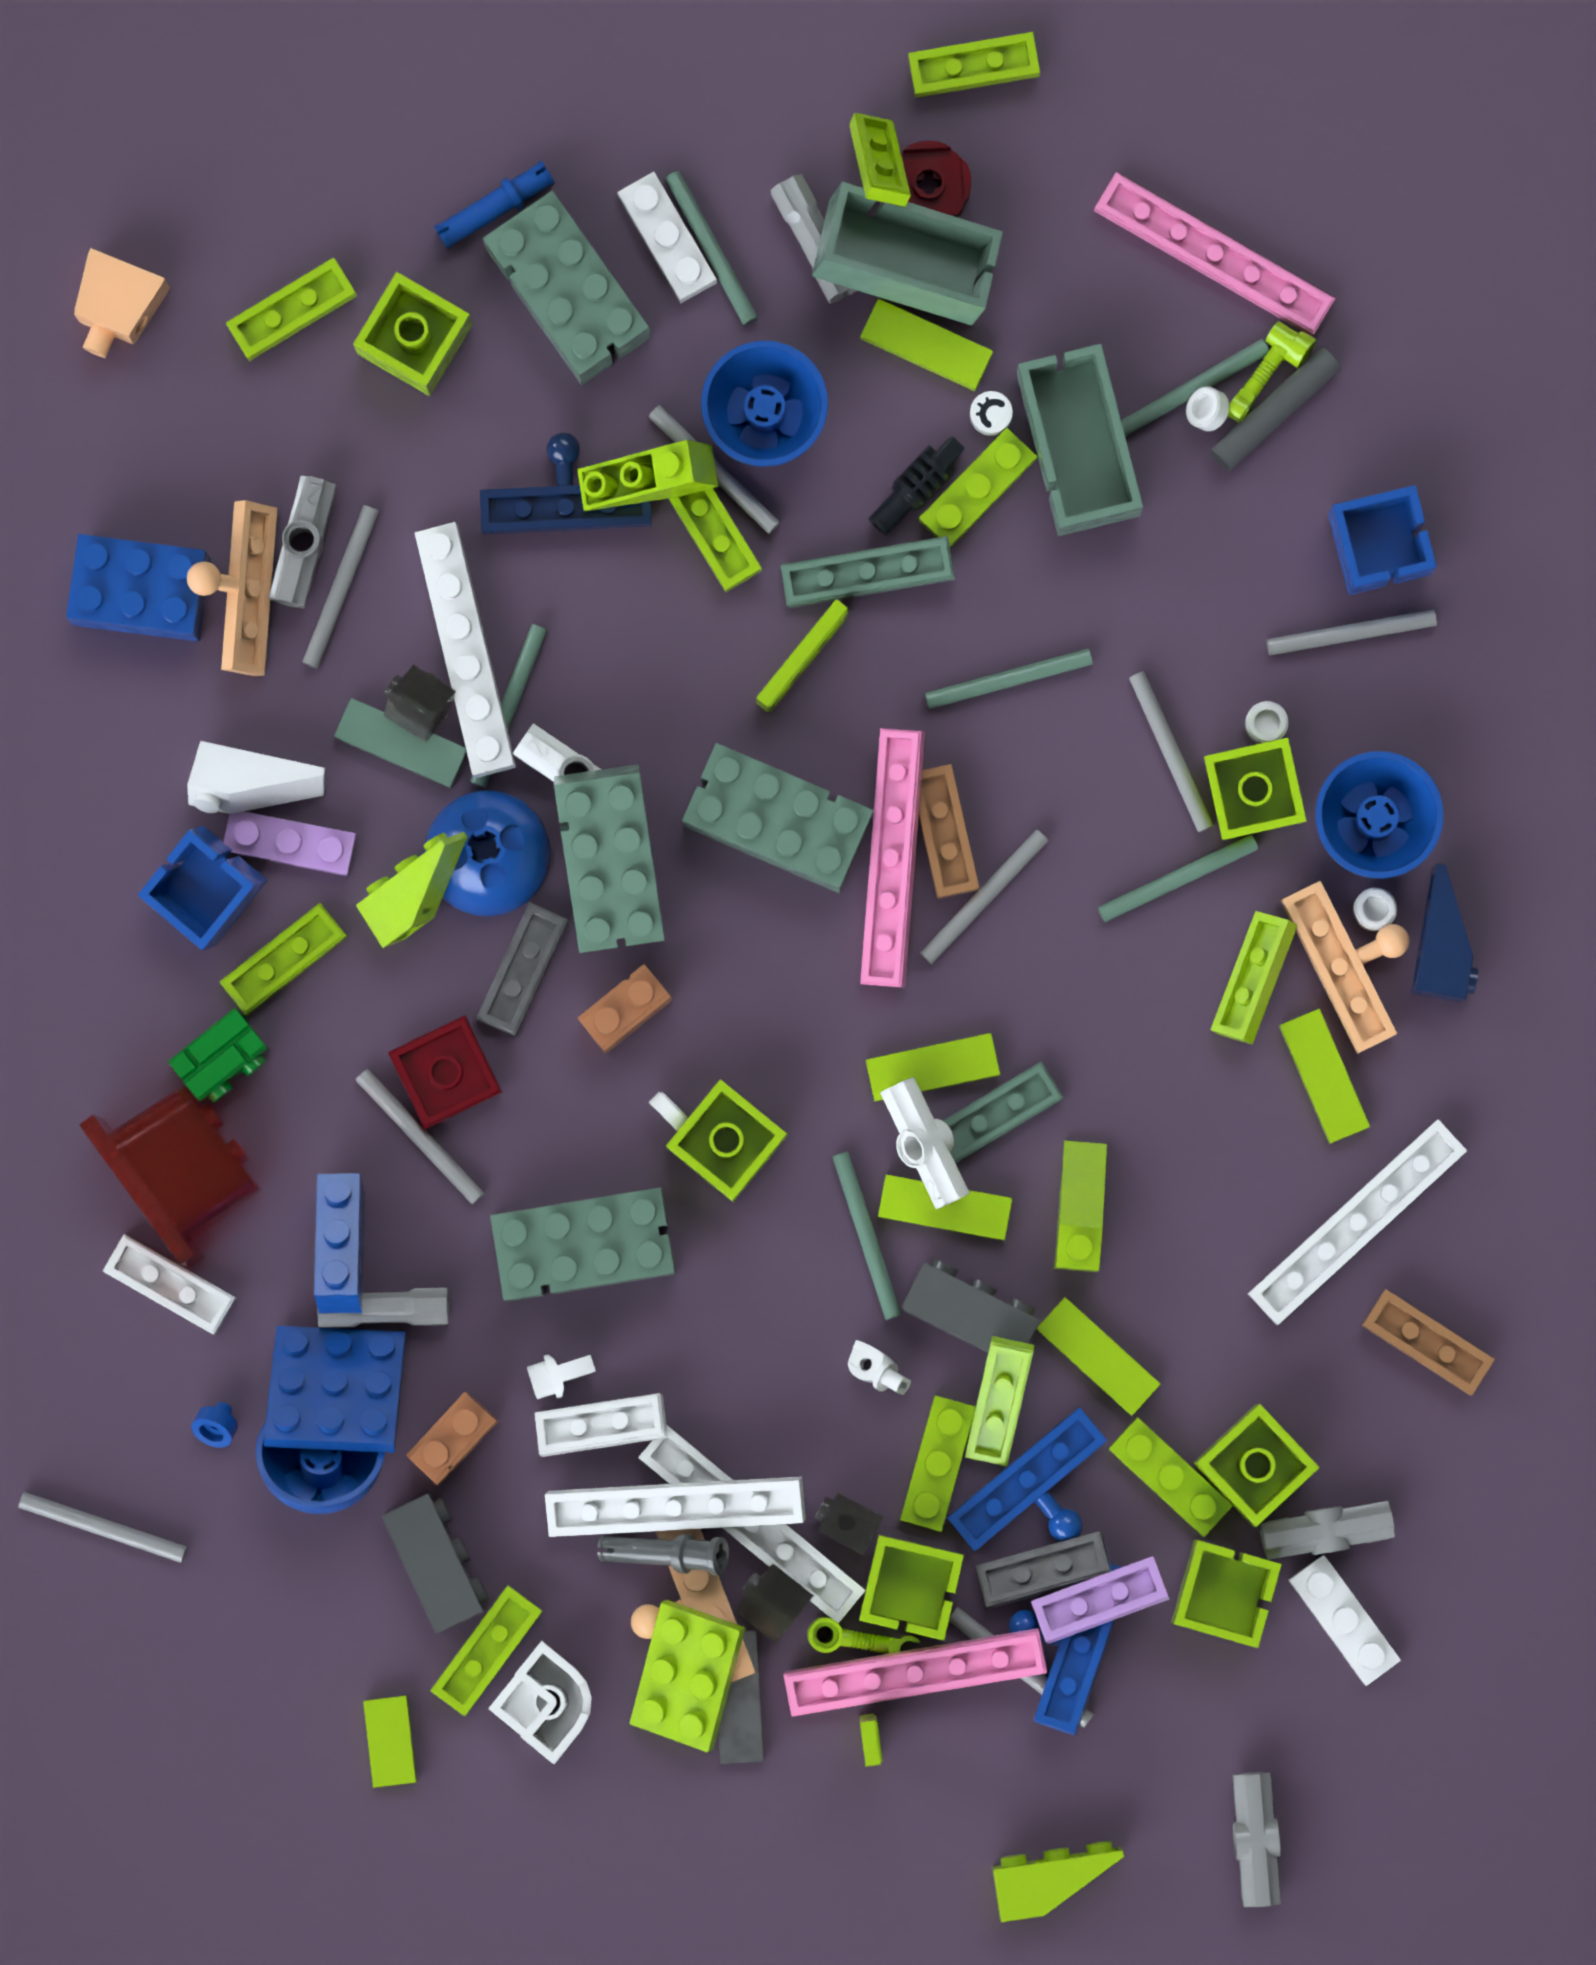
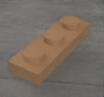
(945, 834)
(1428, 1342)

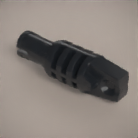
(917, 484)

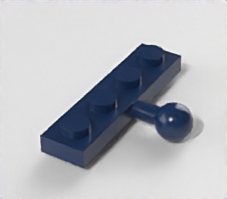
(554, 506)

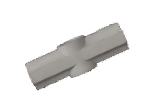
(308, 515)
(1327, 1530)
(1256, 1839)

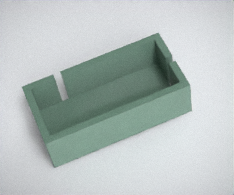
(907, 255)
(566, 287)
(1079, 440)
(777, 818)
(608, 858)
(582, 1244)

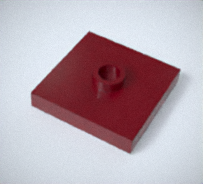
(445, 1072)

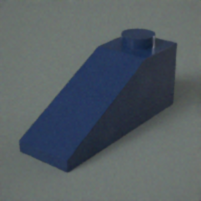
(1444, 950)

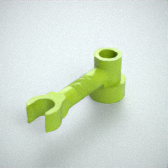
(1286, 346)
(849, 1638)

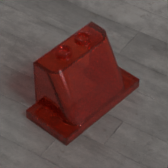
(176, 1168)

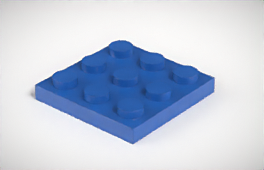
(335, 1389)

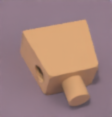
(116, 301)

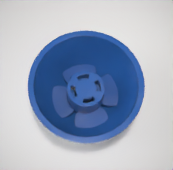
(751, 384)
(1383, 791)
(496, 880)
(303, 1483)

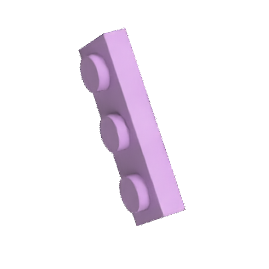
(290, 842)
(1100, 1600)

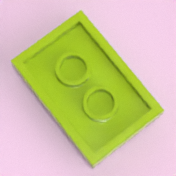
(687, 1675)

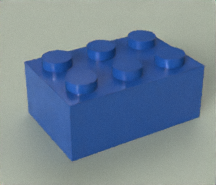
(135, 588)

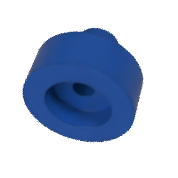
(215, 1425)

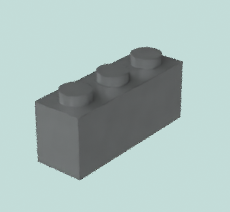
(967, 1309)
(435, 1562)

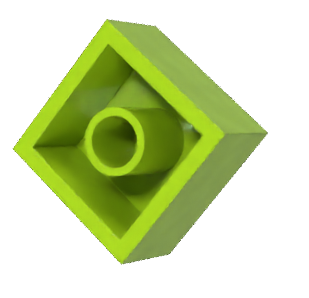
(413, 334)
(1255, 788)
(726, 1140)
(1256, 1465)

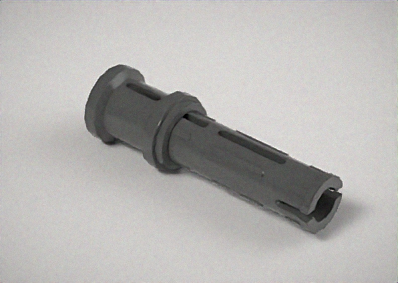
(681, 1553)

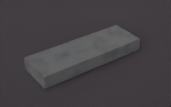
(522, 969)
(1043, 1570)
(741, 1721)

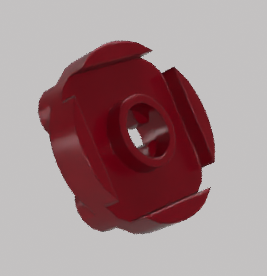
(946, 167)

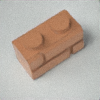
(625, 1009)
(452, 1438)

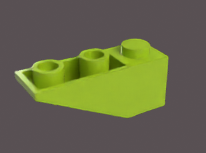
(649, 476)
(413, 895)
(1040, 1885)

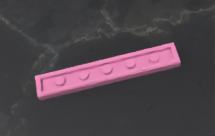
(1214, 254)
(892, 857)
(915, 1672)

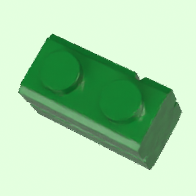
(220, 1057)

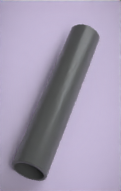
(1275, 409)

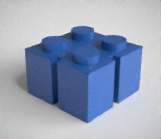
(1378, 541)
(205, 891)

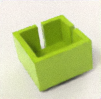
(910, 1585)
(1223, 1593)

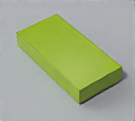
(390, 1741)

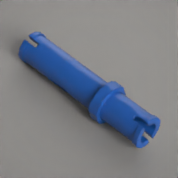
(494, 204)

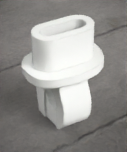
(882, 1372)
(548, 1377)

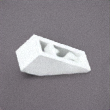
(244, 780)

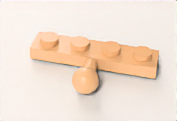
(246, 587)
(1342, 966)
(697, 1591)

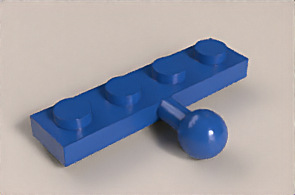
(1028, 1482)
(1071, 1672)

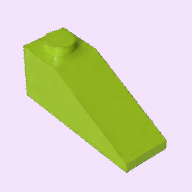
(1081, 1207)

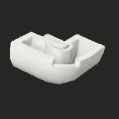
(545, 1702)

